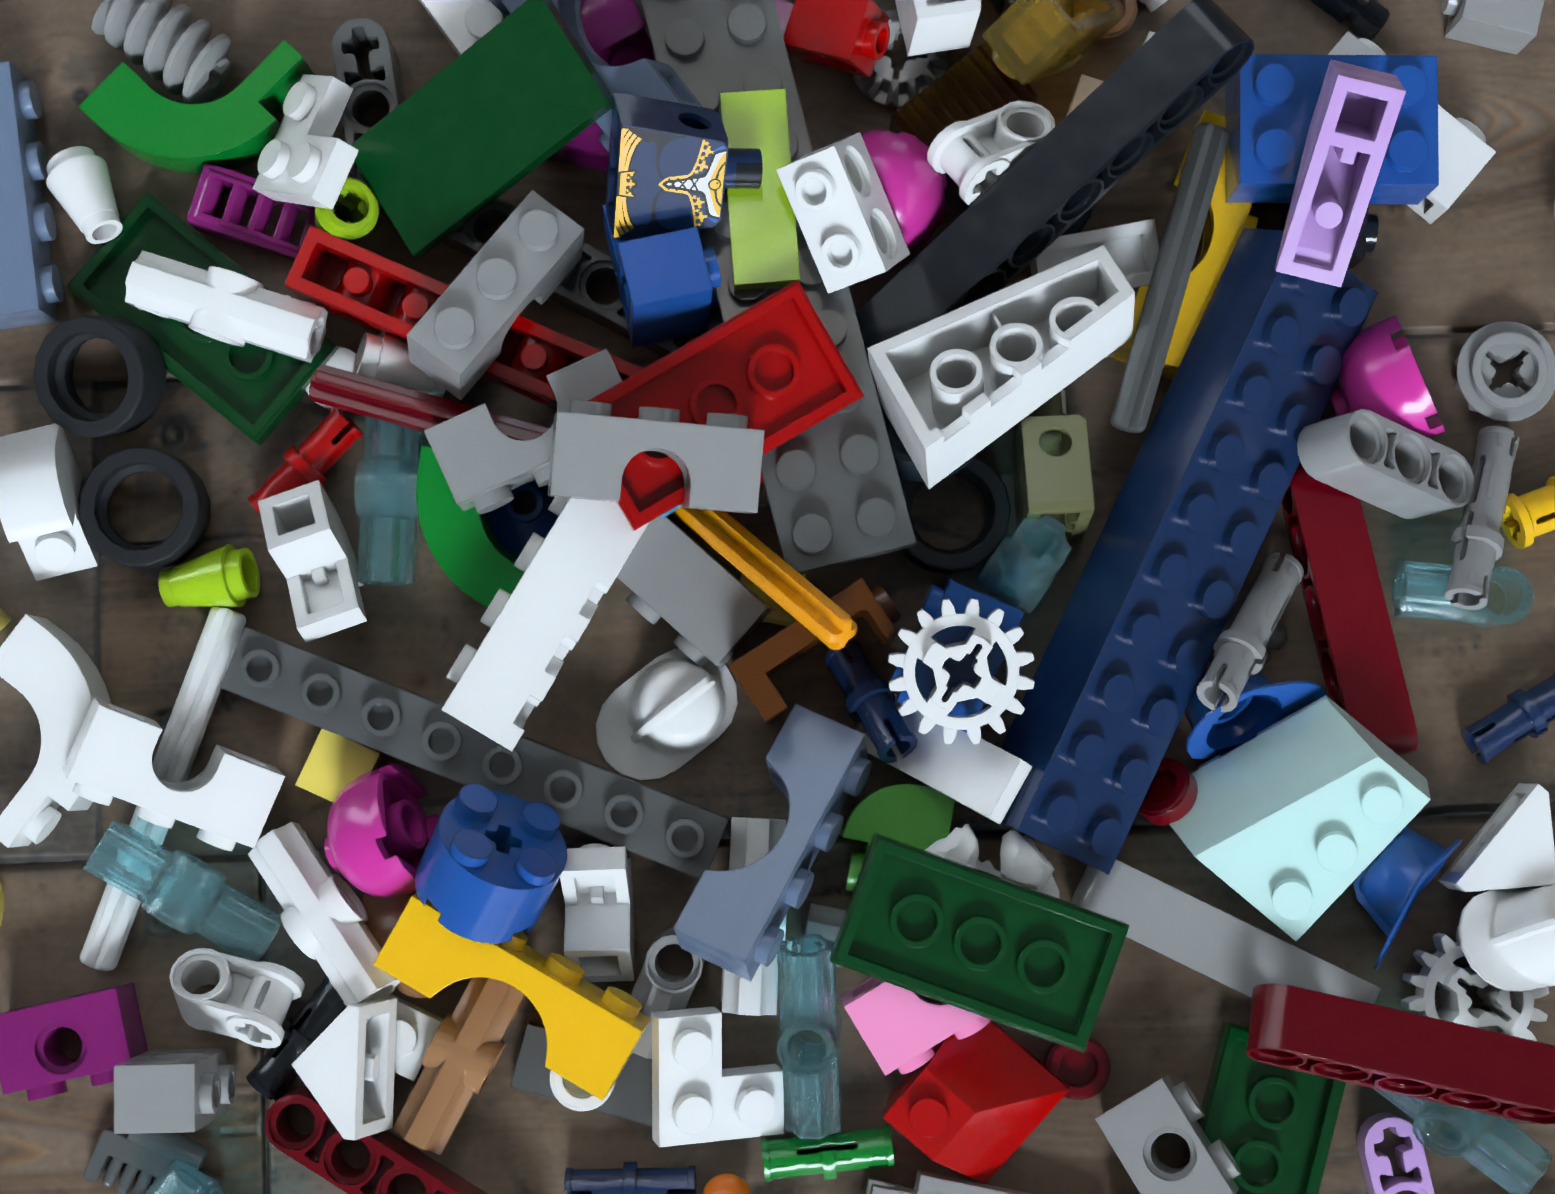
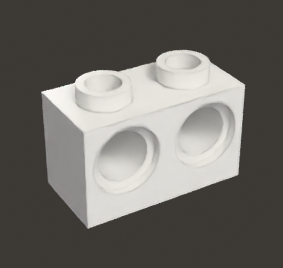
(843, 213)

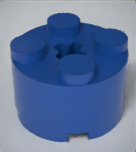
(491, 864)

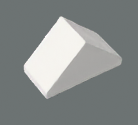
(1510, 848)
(354, 1068)

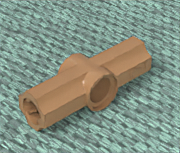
(458, 1063)

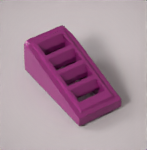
(207, 201)

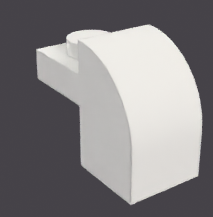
(41, 501)
(315, 559)
(599, 912)

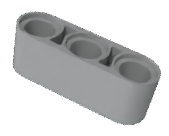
(1385, 464)

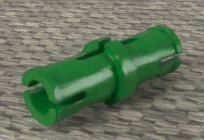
(828, 1155)

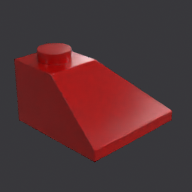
(974, 1101)

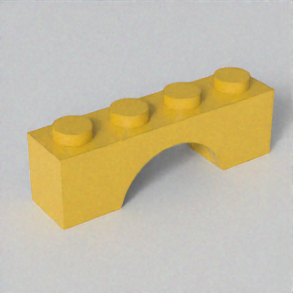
(1219, 238)
(585, 1027)

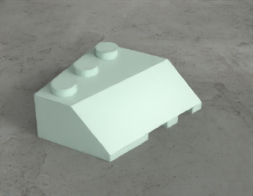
(1300, 812)

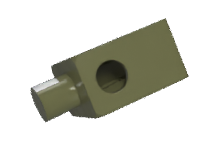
(1054, 468)

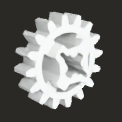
(986, 687)
(1455, 1003)

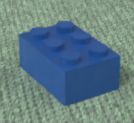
(1271, 113)

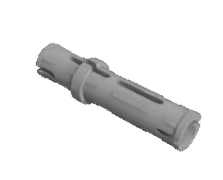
(1478, 538)
(1242, 647)

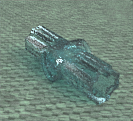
(388, 504)
(184, 892)
(809, 1069)
(1482, 1139)

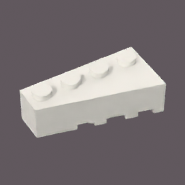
(998, 359)

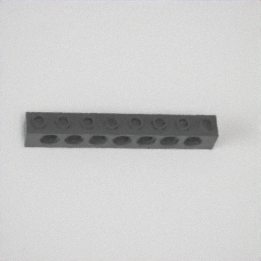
(427, 737)

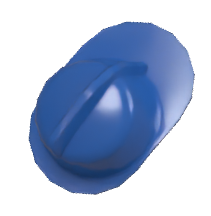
(1258, 708)
(1397, 878)

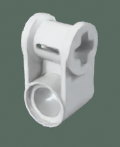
(988, 146)
(247, 996)

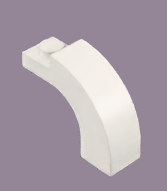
(60, 687)

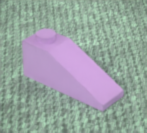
(1338, 171)

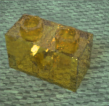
(1047, 35)

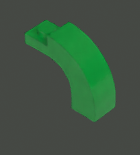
(187, 136)
(460, 538)

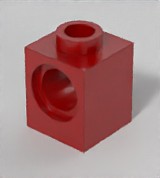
(838, 34)

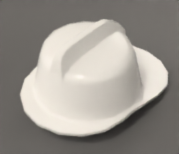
(665, 715)
(1511, 937)

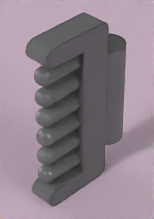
(144, 1152)

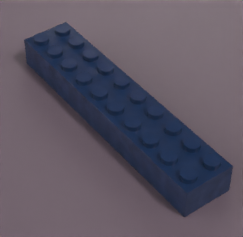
(1177, 549)

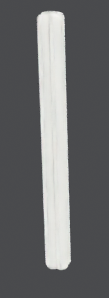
(170, 763)

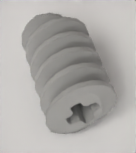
(167, 45)

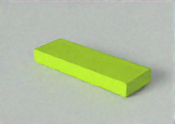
(761, 218)

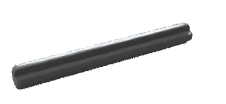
(1170, 278)

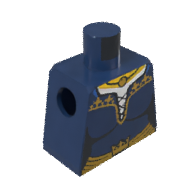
(670, 167)

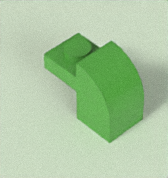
(899, 811)

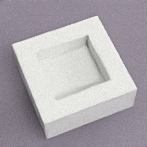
(413, 1035)

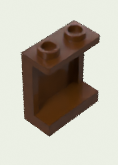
(758, 664)

